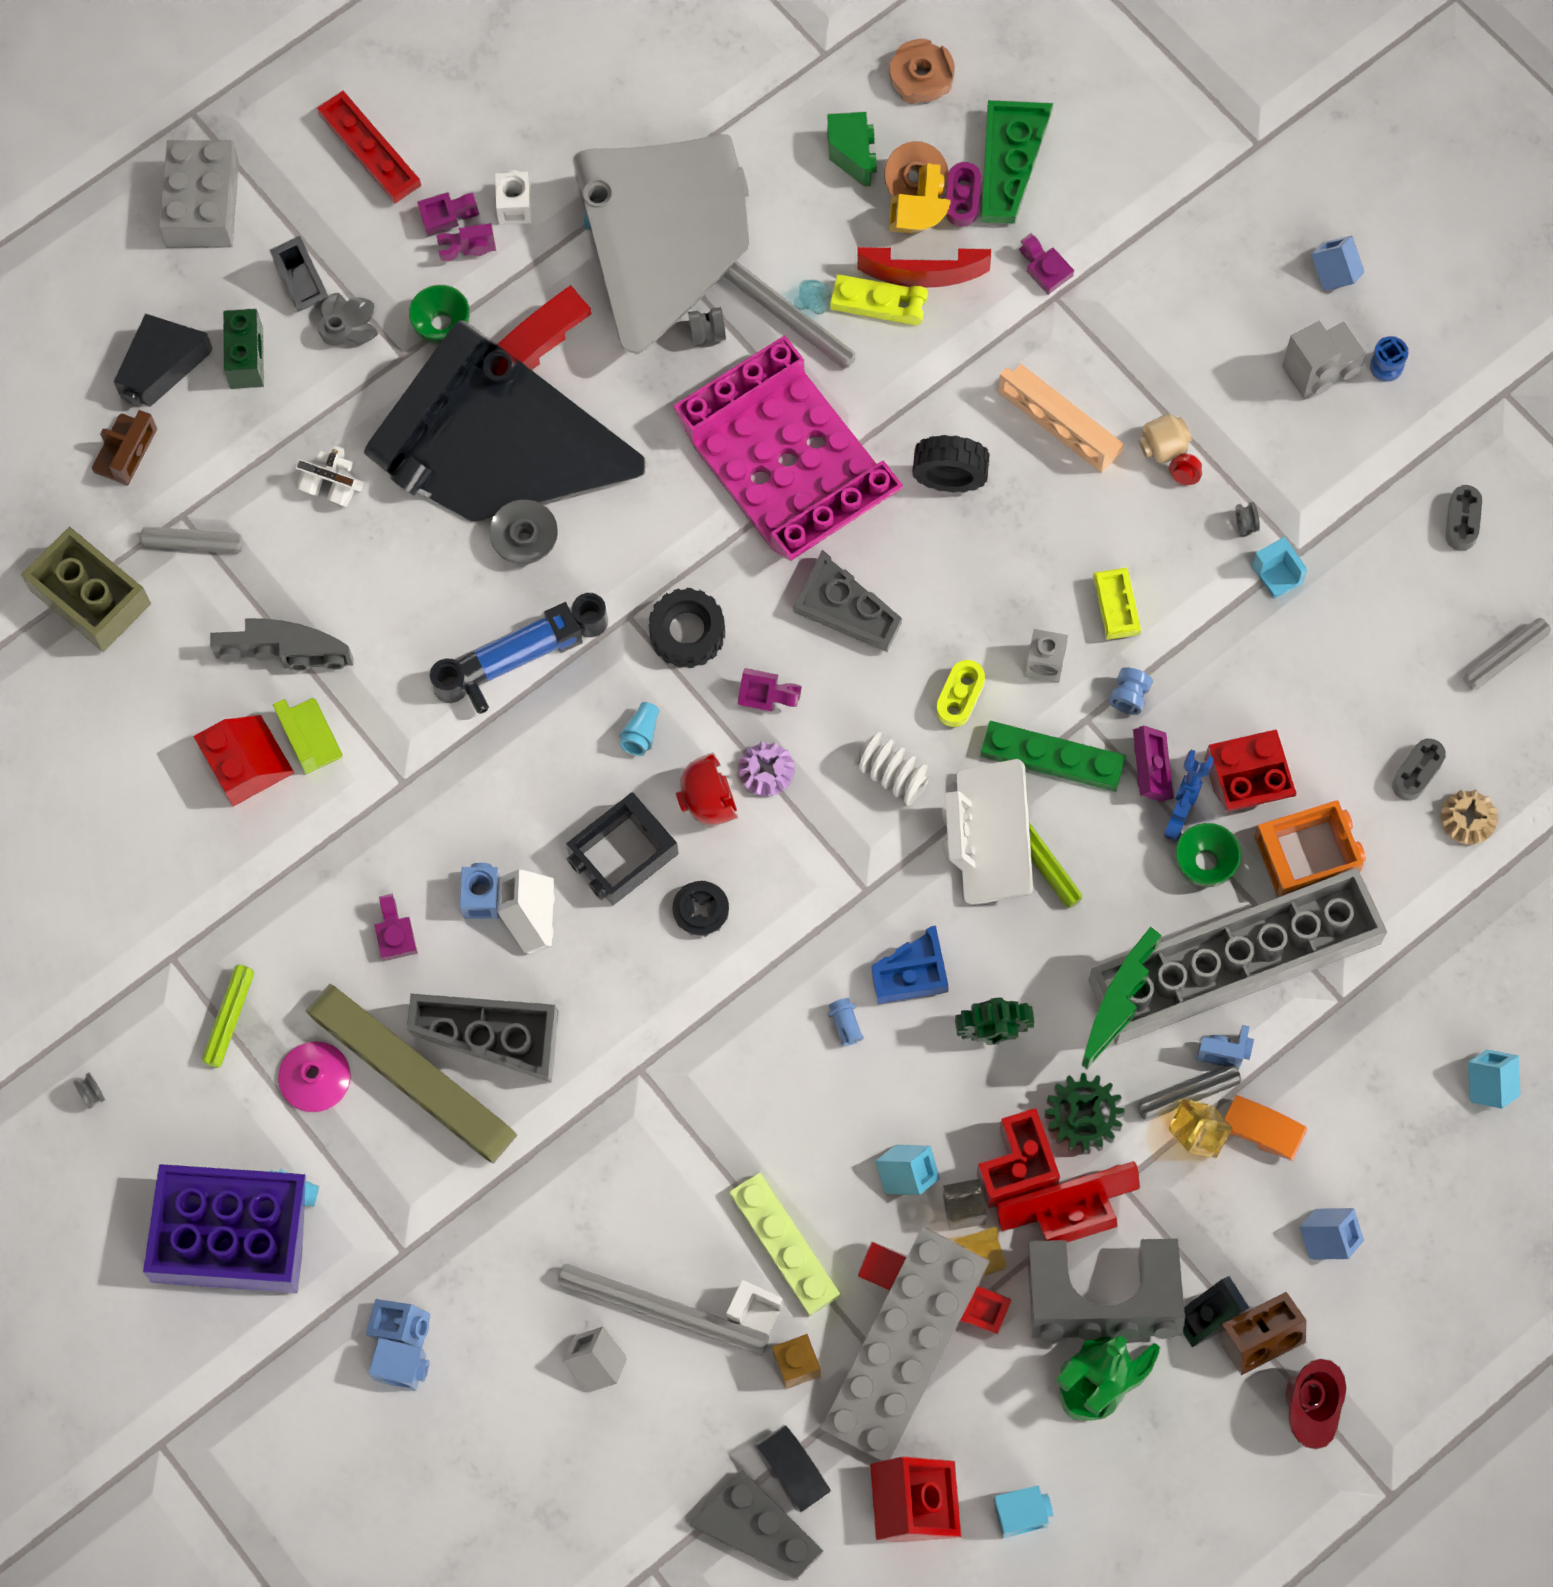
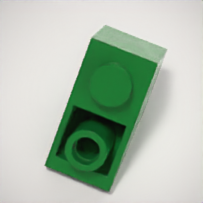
(849, 145)

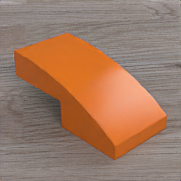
(1265, 1127)

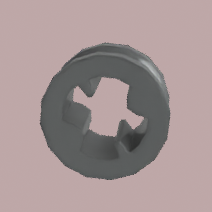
(1247, 518)
(89, 1090)

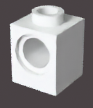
(516, 209)

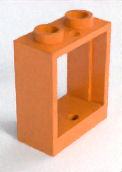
(1274, 857)

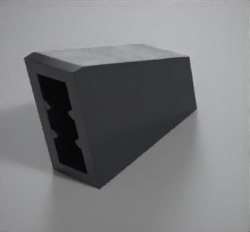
(159, 359)

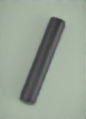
(1192, 1090)

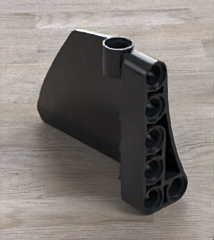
(492, 437)

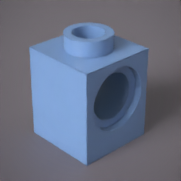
(483, 905)
(399, 1364)

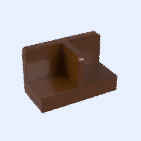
(124, 446)

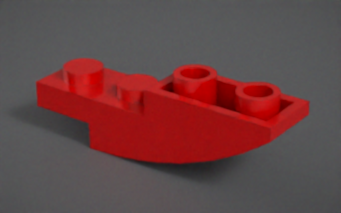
(984, 1310)

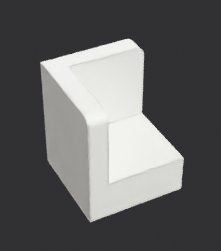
(755, 1307)

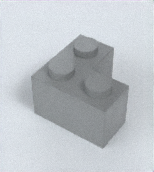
(1322, 357)

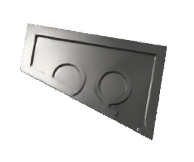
(844, 605)
(758, 1527)

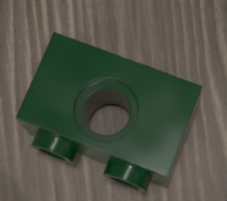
(243, 348)

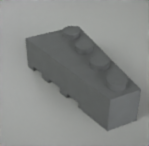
(493, 1030)

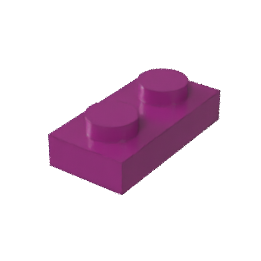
(1153, 763)

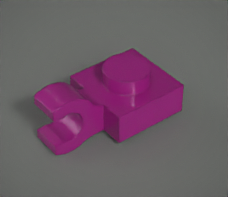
(441, 212)
(472, 240)
(1046, 268)
(761, 690)
(394, 934)

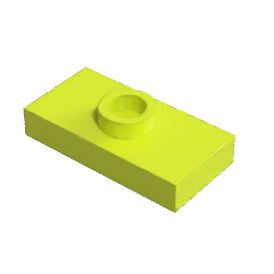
(1117, 603)

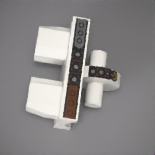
(313, 475)

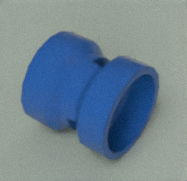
(1386, 366)

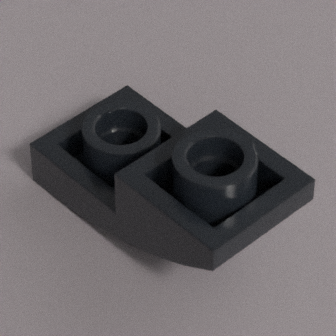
(793, 1468)

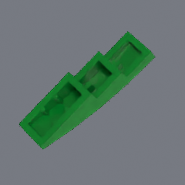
(1116, 1006)

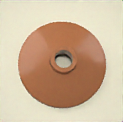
(907, 158)

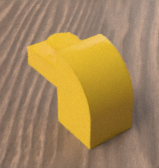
(922, 211)

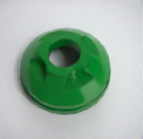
(433, 302)
(1213, 840)

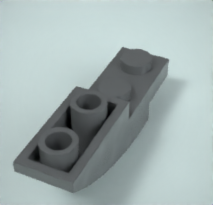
(294, 643)

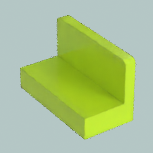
(308, 734)

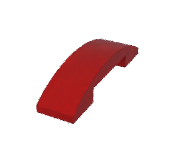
(924, 273)

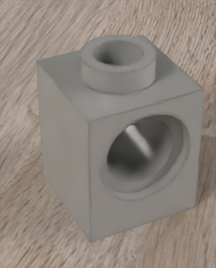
(1046, 655)

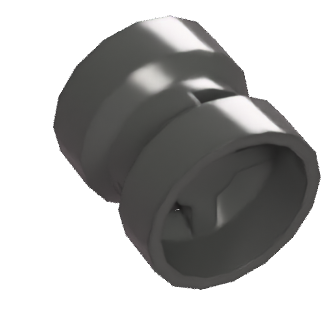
(707, 326)

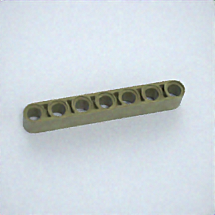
(411, 1073)

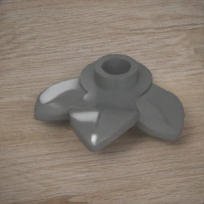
(346, 320)

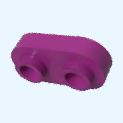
(963, 196)

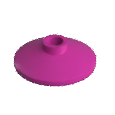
(315, 1093)

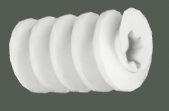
(892, 768)

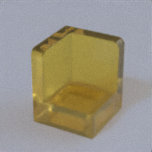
(1200, 1128)
(986, 1245)

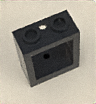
(650, 827)

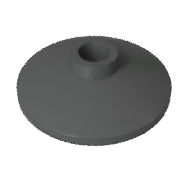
(521, 518)

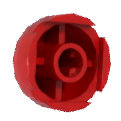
(706, 792)

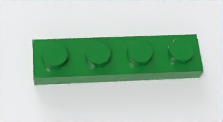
(1053, 755)

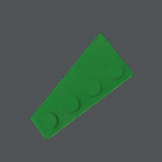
(1011, 150)

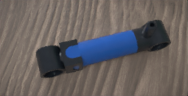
(555, 631)

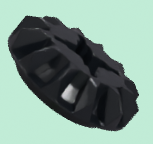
(703, 893)

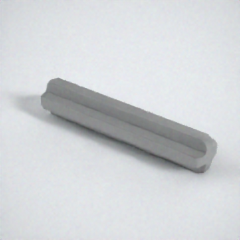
(191, 539)
(1507, 654)

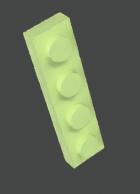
(784, 1244)

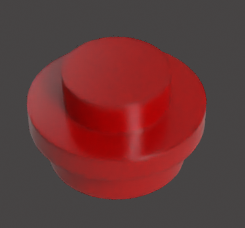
(1186, 469)

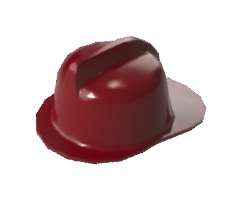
(1316, 1402)

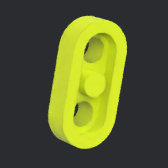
(960, 695)

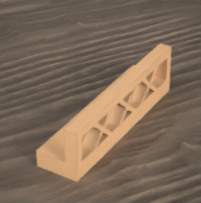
(1059, 417)

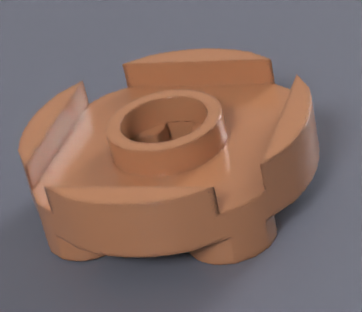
(916, 87)

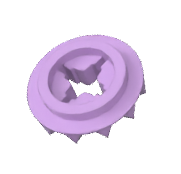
(765, 783)

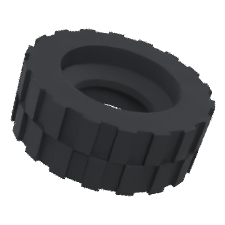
(951, 463)
(692, 653)

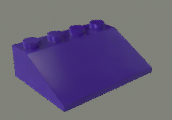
(226, 1228)

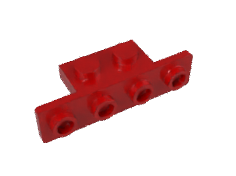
(1073, 1207)

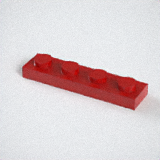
(369, 146)

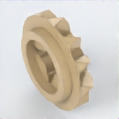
(1455, 824)

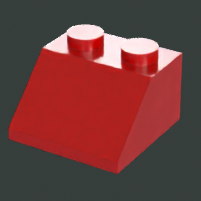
(243, 756)
(915, 1499)

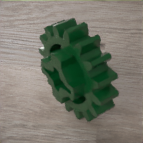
(994, 1021)
(1074, 1102)

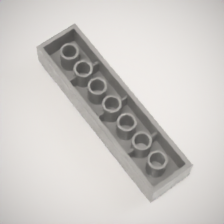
(1249, 952)

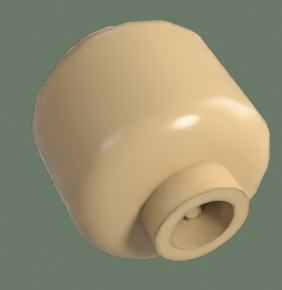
(1165, 438)

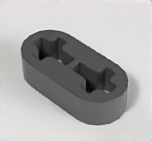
(1456, 517)
(1412, 764)

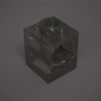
(964, 1204)

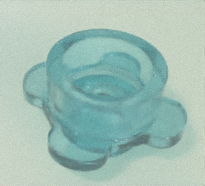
(809, 288)

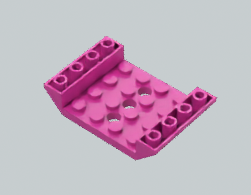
(771, 410)

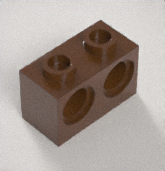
(1264, 1333)

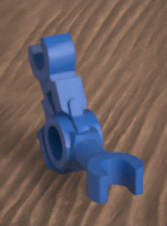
(1187, 793)

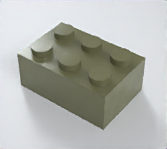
(86, 589)

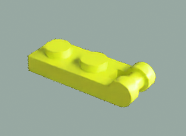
(878, 299)

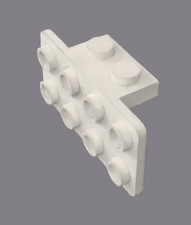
(990, 832)

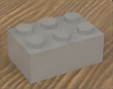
(199, 193)

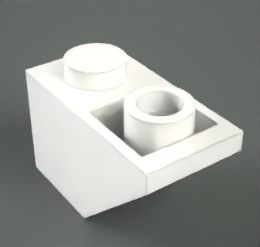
(527, 908)

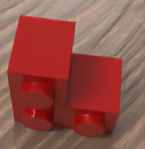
(1028, 1162)

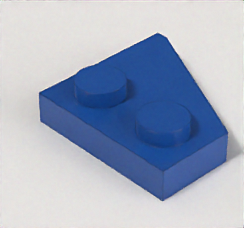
(911, 971)

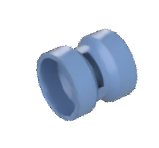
(1130, 691)

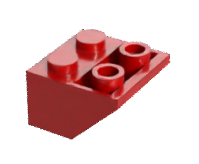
(1250, 771)

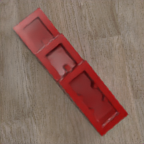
(544, 329)

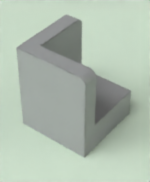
(595, 1359)

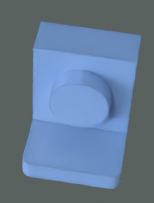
(1222, 1052)
(398, 1322)

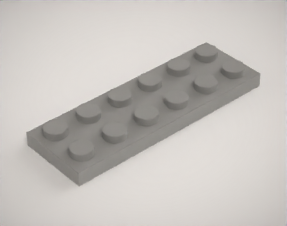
(905, 1344)

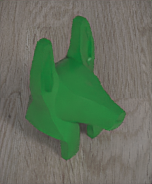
(1101, 1376)

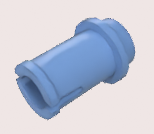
(845, 1021)

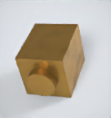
(796, 1361)

